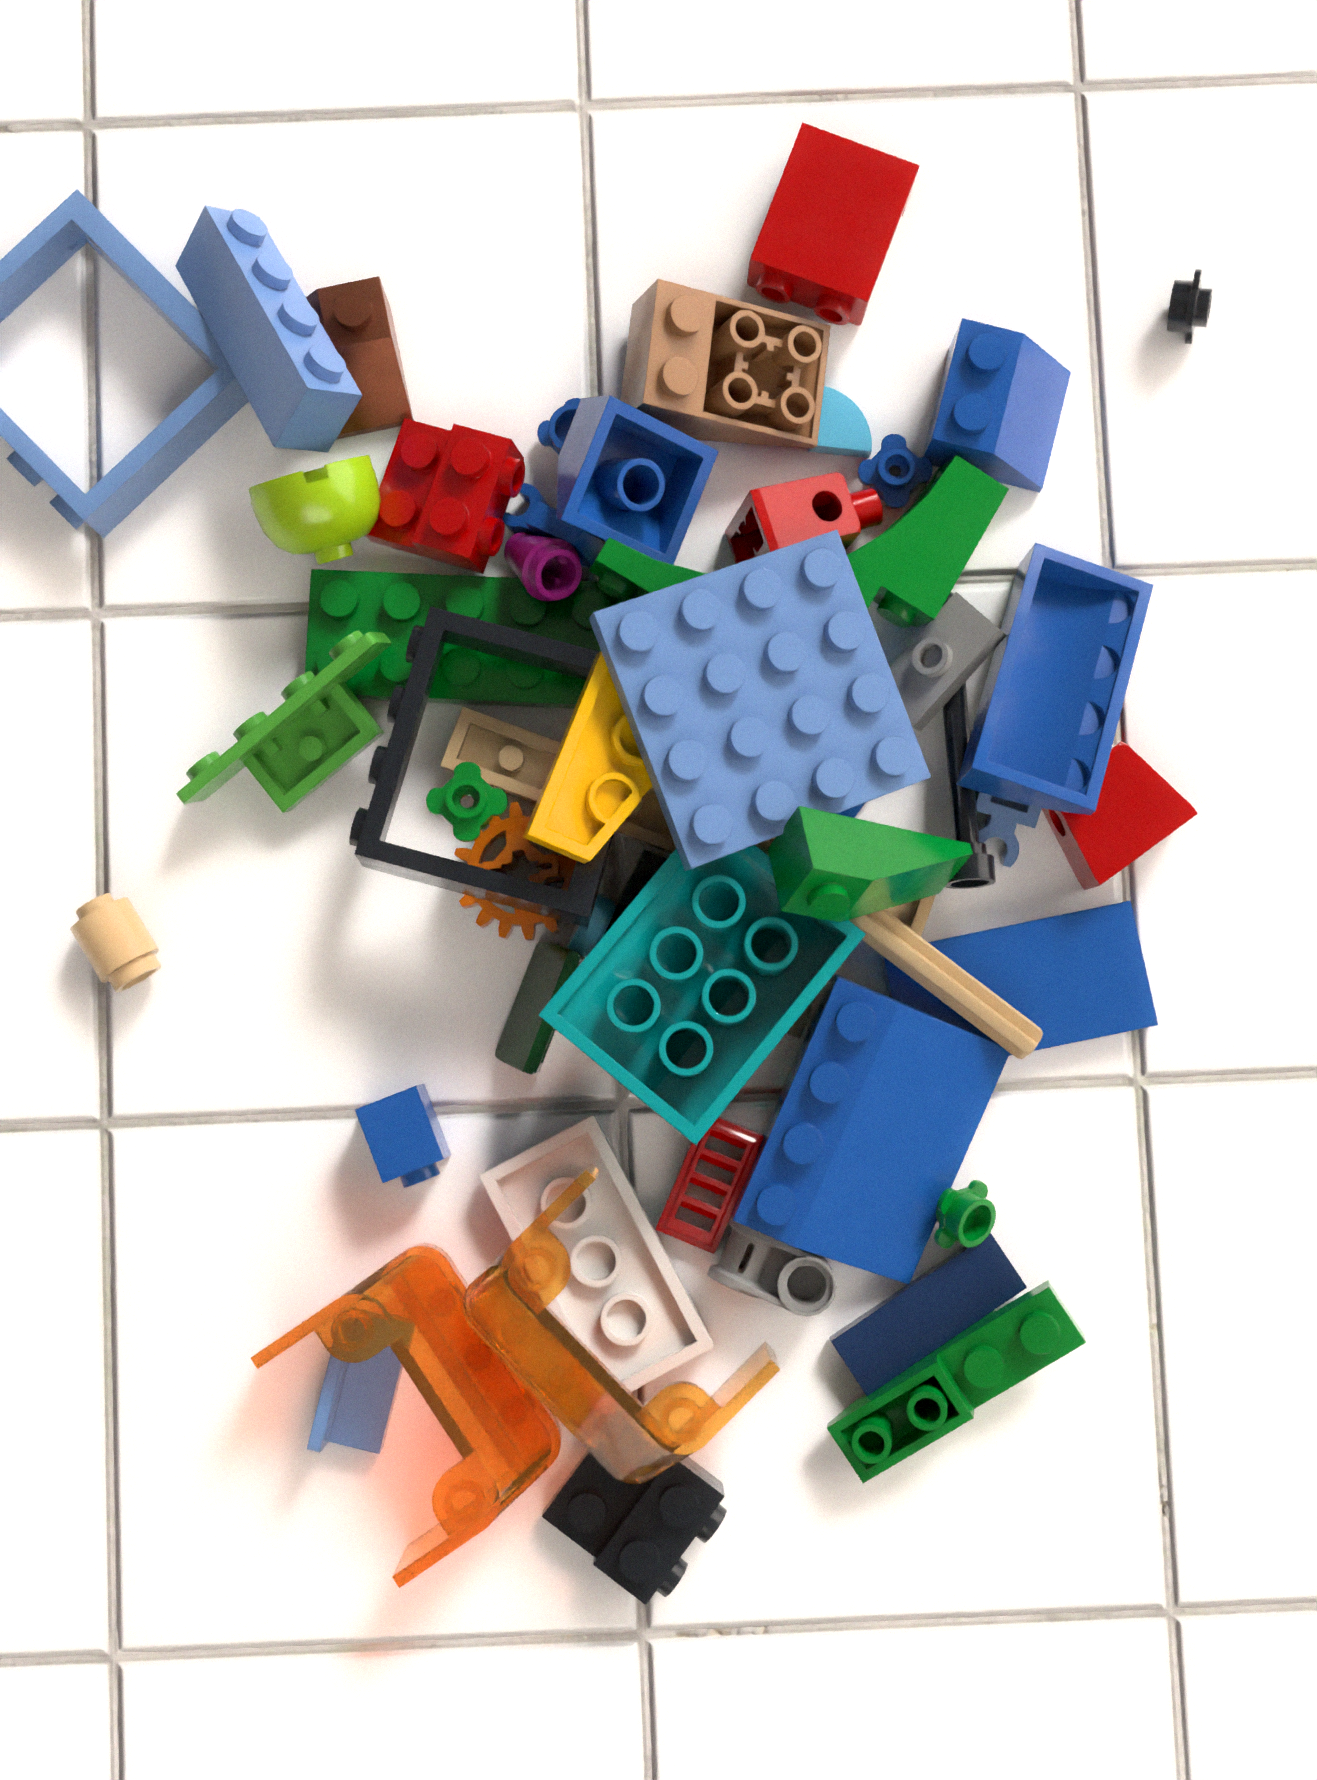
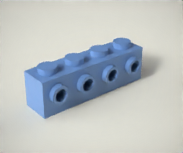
(267, 330)

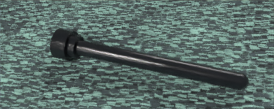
(980, 867)

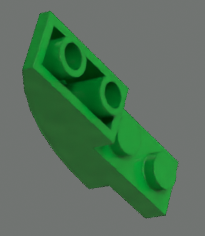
(955, 1380)

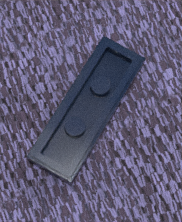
(927, 1313)

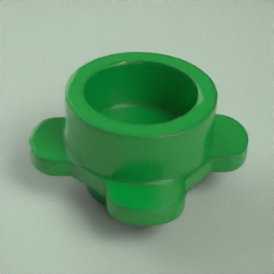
(467, 821)
(964, 1216)

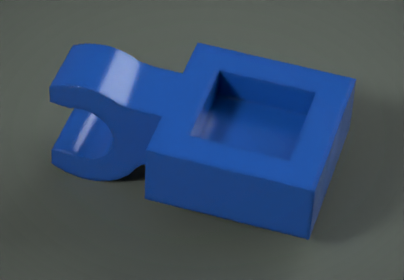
(542, 521)

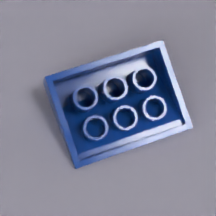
(869, 1131)

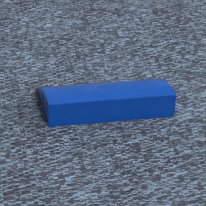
(1056, 683)

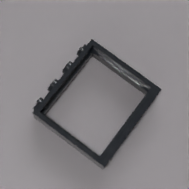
(391, 763)

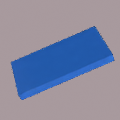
(1064, 972)

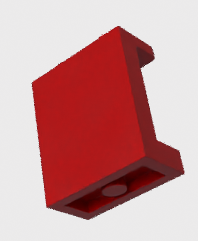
(830, 225)

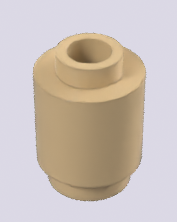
(116, 941)

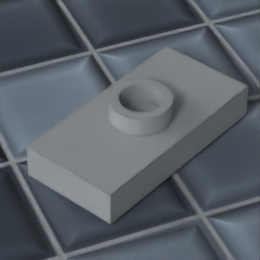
(943, 658)

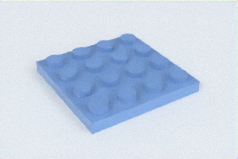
(759, 697)

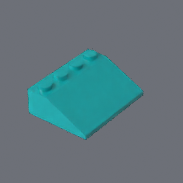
(697, 985)

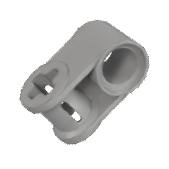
(768, 1271)

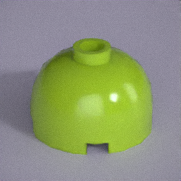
(319, 508)

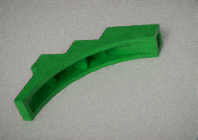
(901, 570)

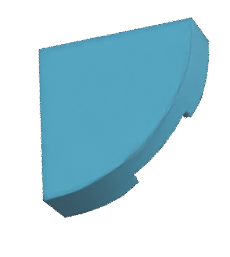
(842, 427)

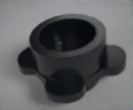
(1189, 306)

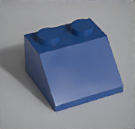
(998, 405)
(630, 477)

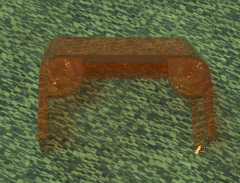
(476, 1397)
(630, 1439)

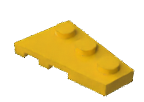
(593, 776)

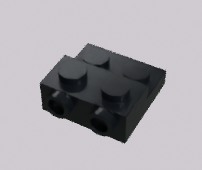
(640, 1527)

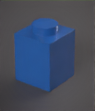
(404, 1136)

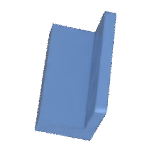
(356, 1403)

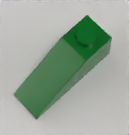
(855, 867)

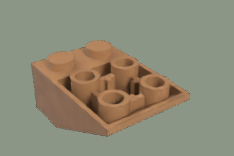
(725, 367)

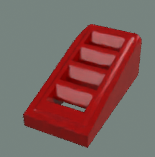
(709, 1240)

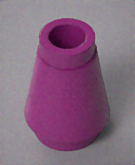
(544, 565)

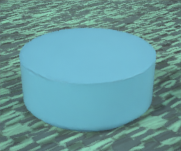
(584, 938)

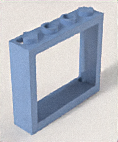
(179, 434)

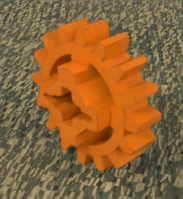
(556, 869)

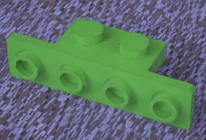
(302, 739)

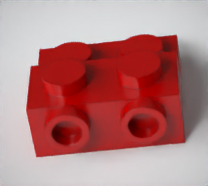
(448, 493)

